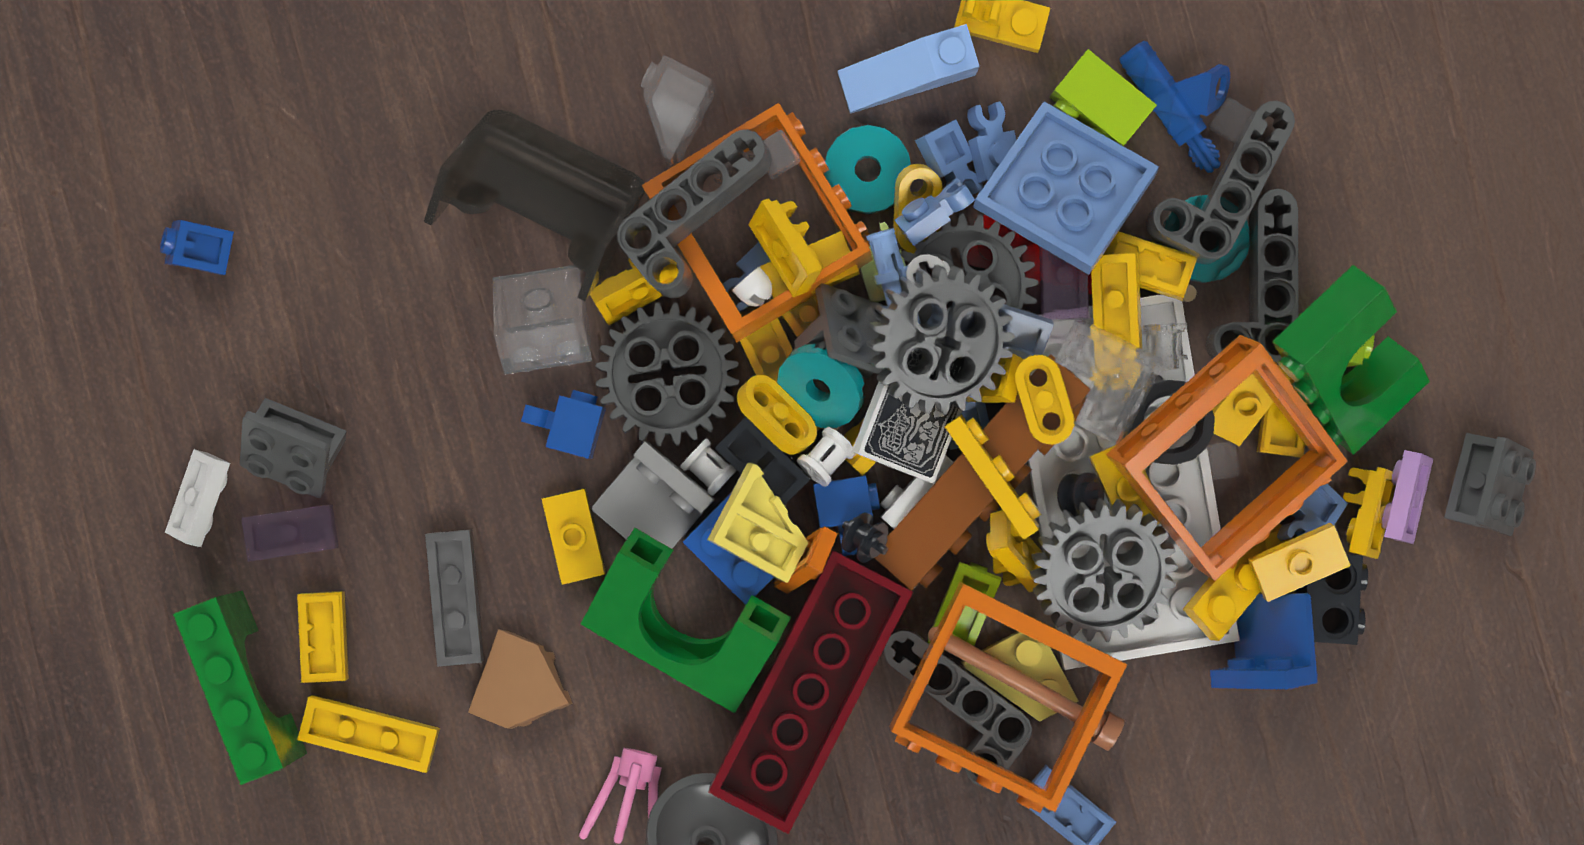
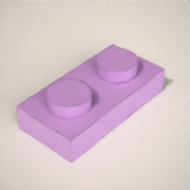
(1411, 482)

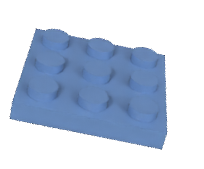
(1066, 187)

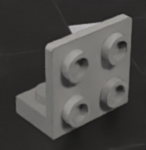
(652, 498)

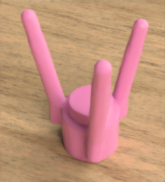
(635, 771)

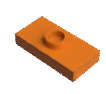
(812, 560)

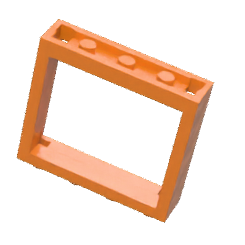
(832, 198)
(1188, 407)
(990, 774)

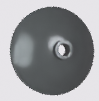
(692, 815)

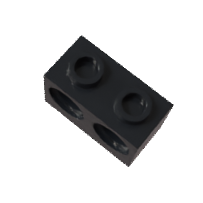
(750, 445)
(1345, 599)

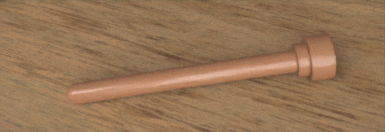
(1108, 727)

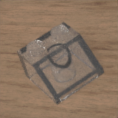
(676, 104)
(540, 320)

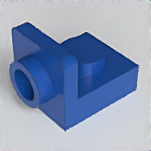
(196, 246)

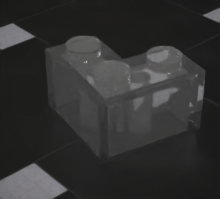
(1120, 374)

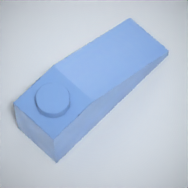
(910, 69)

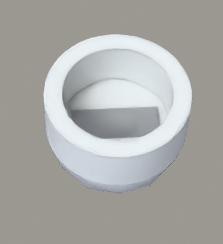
(754, 288)

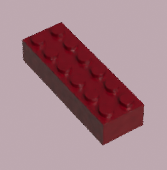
(809, 692)

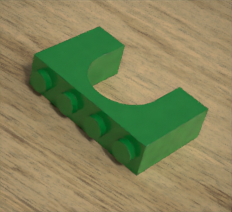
(1323, 343)
(216, 645)
(713, 667)

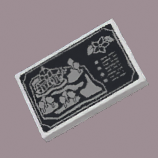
(906, 436)

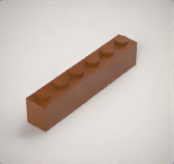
(960, 496)

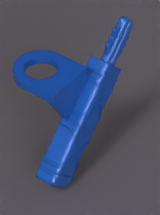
(1180, 102)

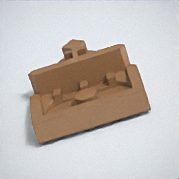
(518, 683)

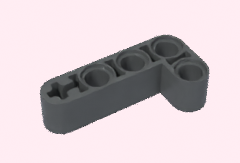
(1231, 179)
(700, 208)
(1264, 275)
(951, 696)

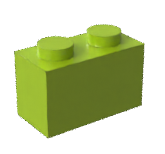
(1102, 99)

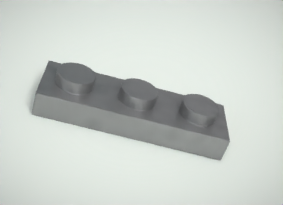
(454, 598)

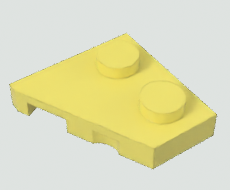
(758, 527)
(1032, 660)

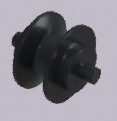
(1077, 489)
(865, 537)

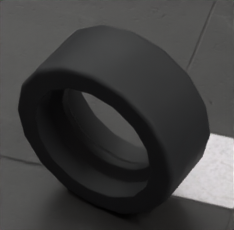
(1203, 430)

